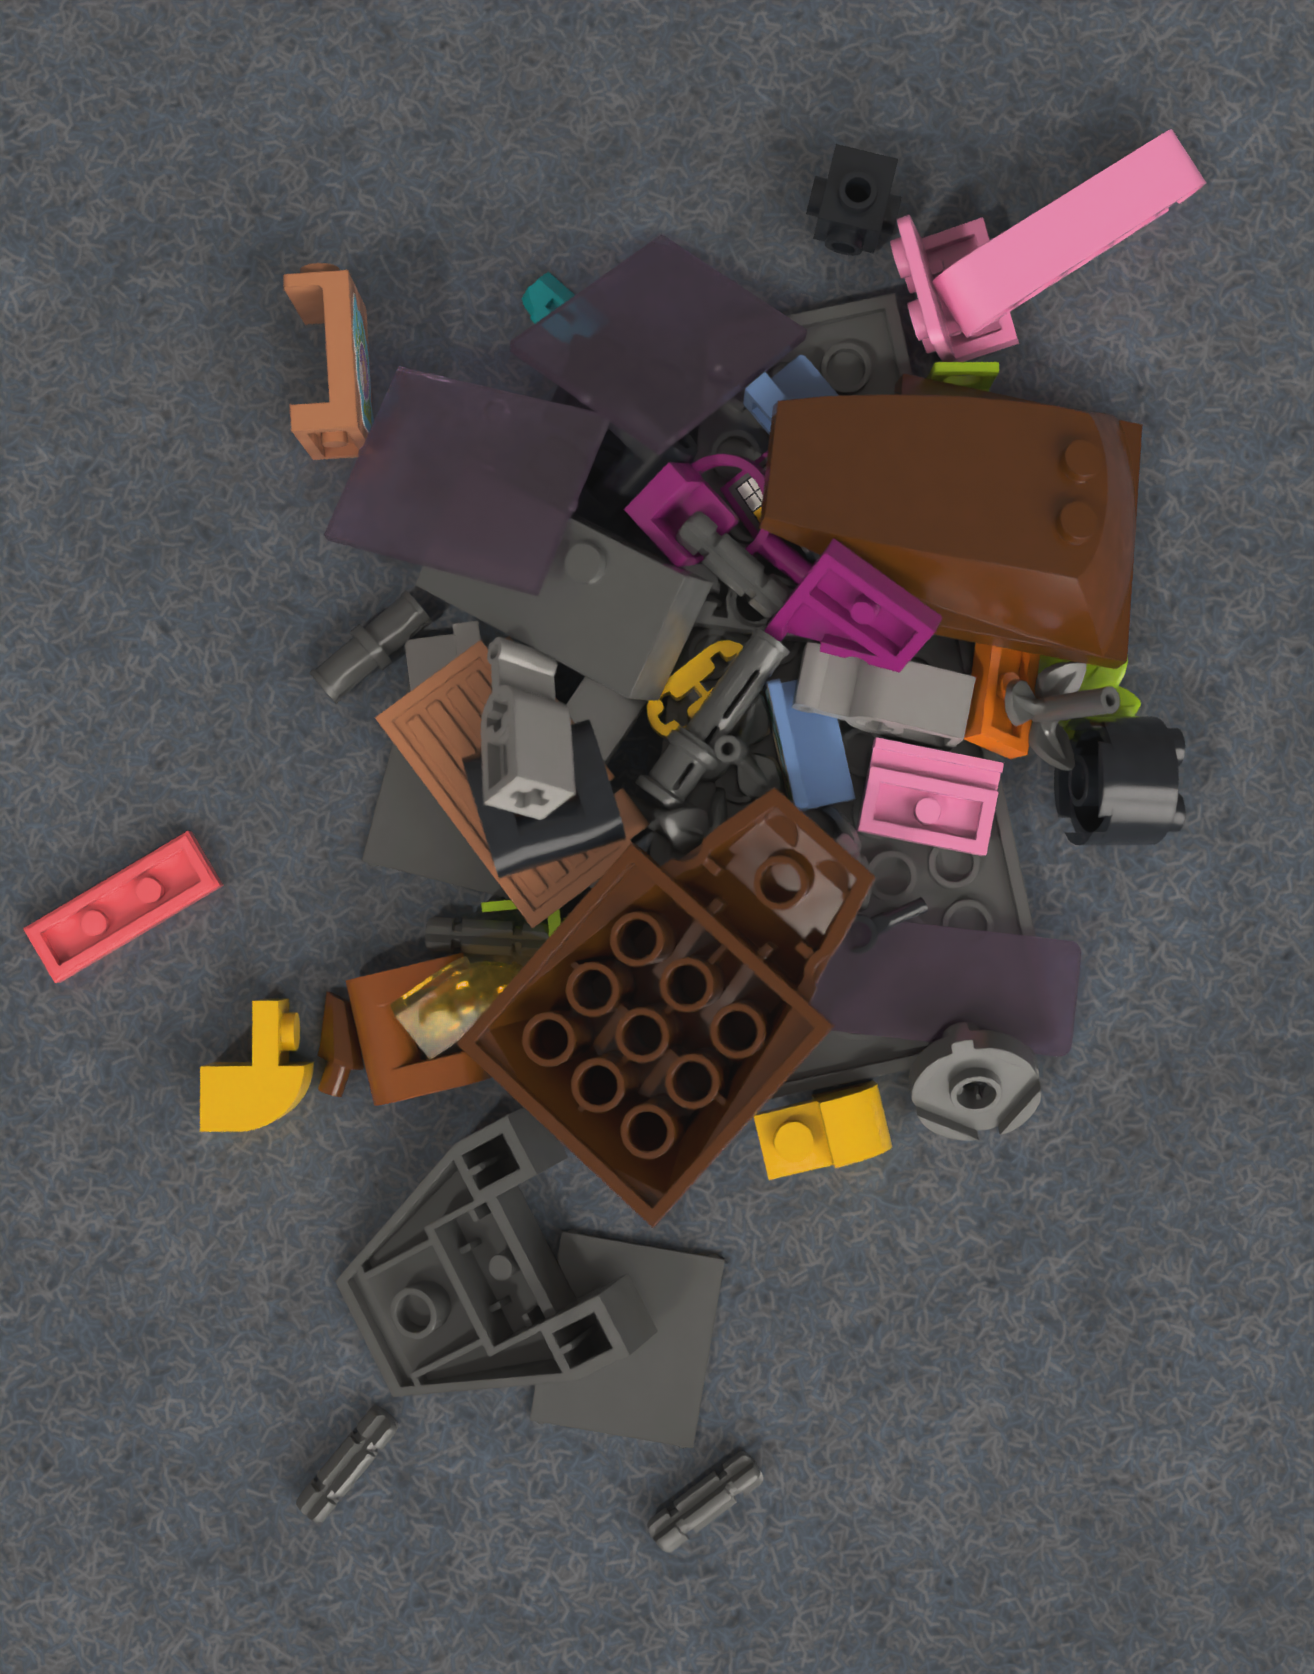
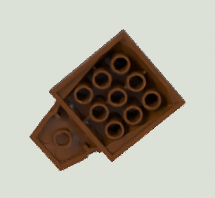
(972, 503)
(676, 999)

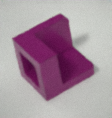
(670, 501)

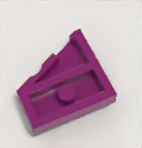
(855, 612)

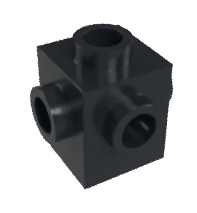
(854, 201)

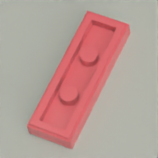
(123, 907)

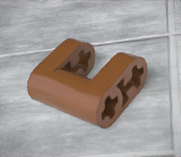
(389, 1052)

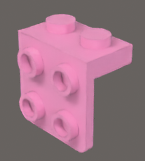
(923, 260)

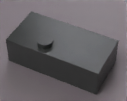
(600, 609)

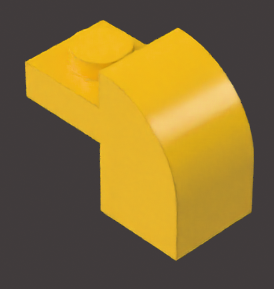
(259, 1091)
(826, 1131)

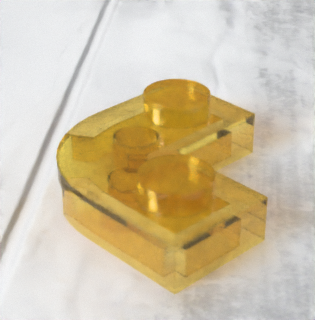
(451, 1002)

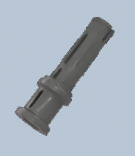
(693, 748)

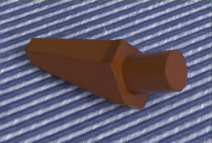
(338, 1045)

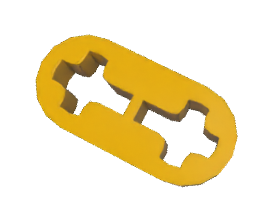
(688, 679)

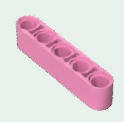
(1067, 233)

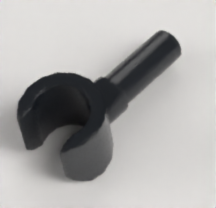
(885, 921)

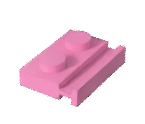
(929, 797)

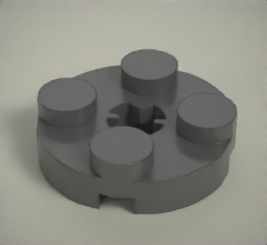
(971, 1056)

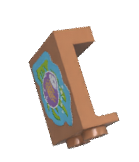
(341, 425)

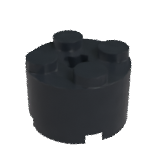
(1121, 781)

